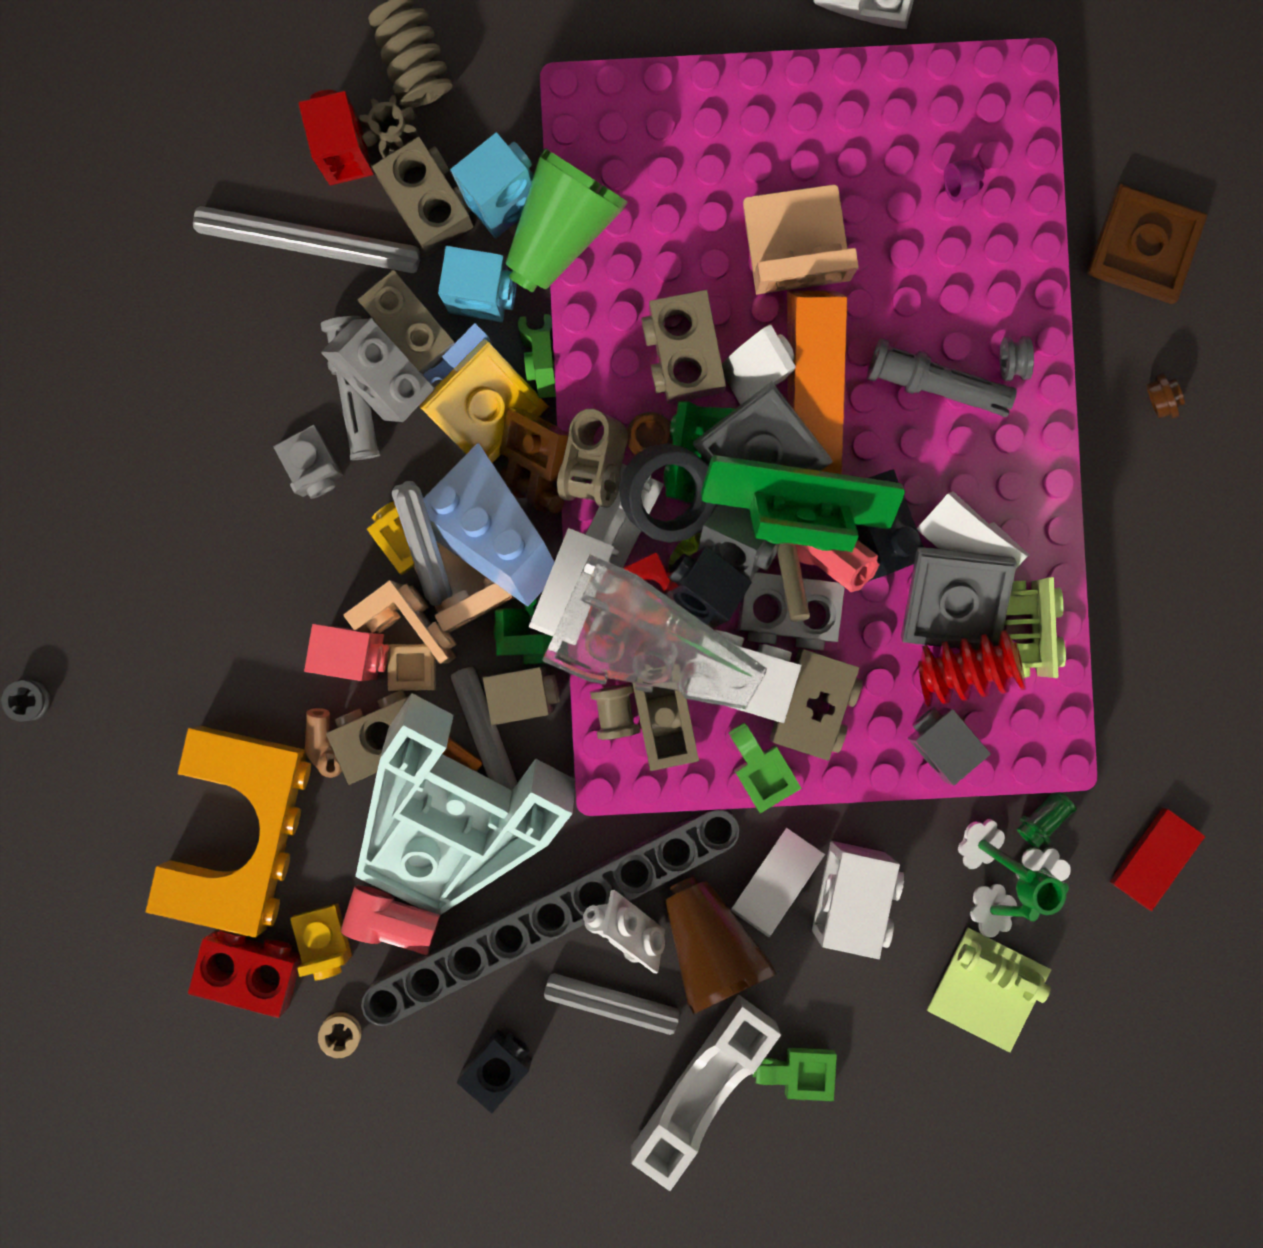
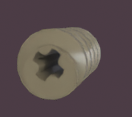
(407, 55)

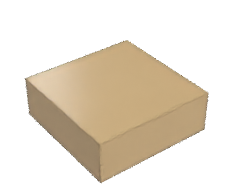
(411, 667)

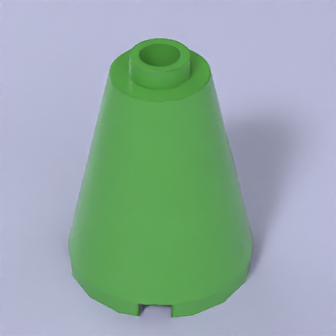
(558, 221)

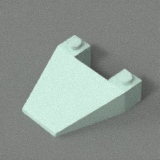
(445, 828)

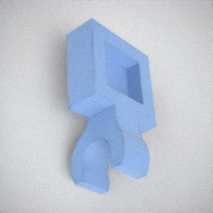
(456, 353)

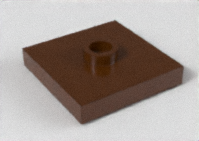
(1147, 244)

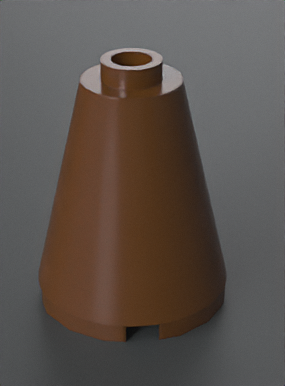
(712, 946)

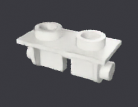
(615, 528)
(628, 930)

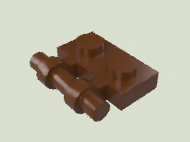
(534, 447)

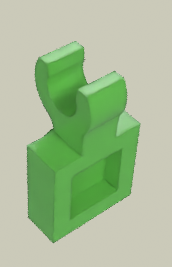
(540, 362)
(764, 773)
(806, 1073)

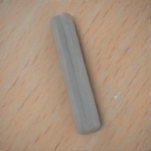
(422, 542)
(485, 736)
(612, 1004)

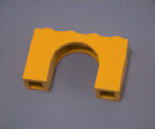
(270, 779)

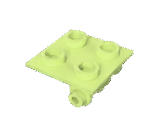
(1044, 605)
(989, 989)

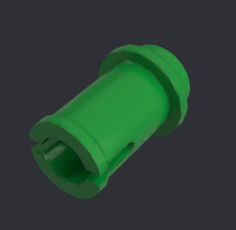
(1046, 819)

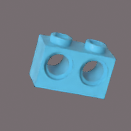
(495, 183)
(476, 284)

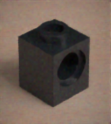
(706, 586)
(491, 1089)

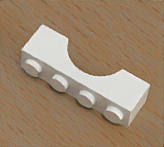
(681, 1120)

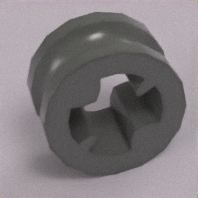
(1016, 358)
(15, 712)

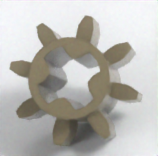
(381, 116)

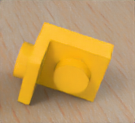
(390, 537)
(320, 942)

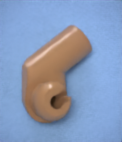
(317, 744)

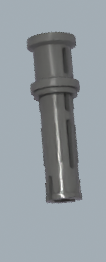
(919, 373)

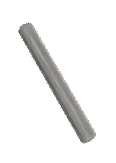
(306, 239)

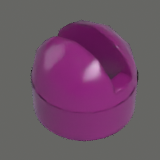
(963, 179)

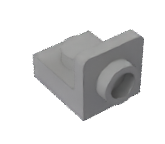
(308, 463)

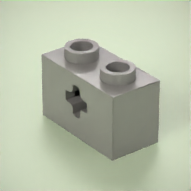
(377, 370)

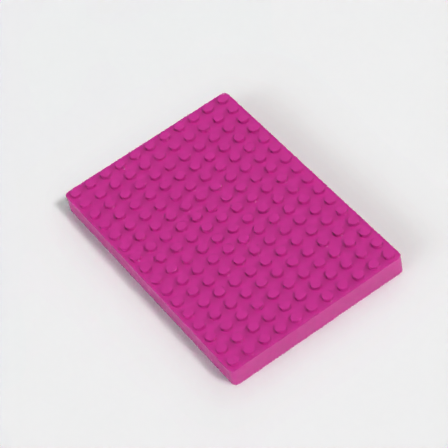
(931, 277)

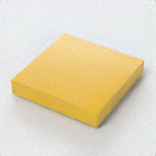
(475, 400)

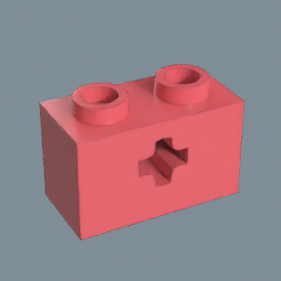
(346, 653)

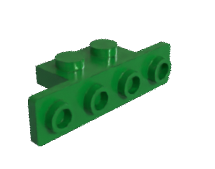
(802, 503)

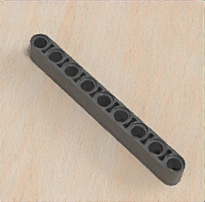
(535, 931)

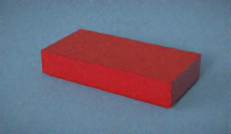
(1157, 859)

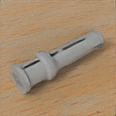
(356, 410)

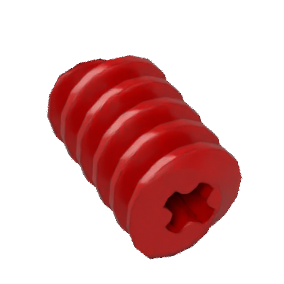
(970, 668)

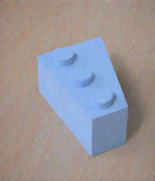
(487, 527)

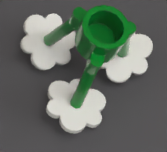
(1038, 885)

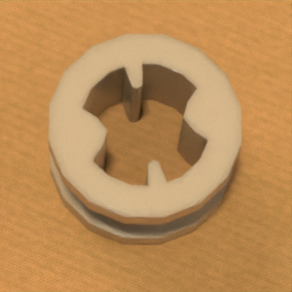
(327, 1028)

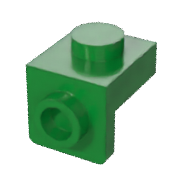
(514, 636)

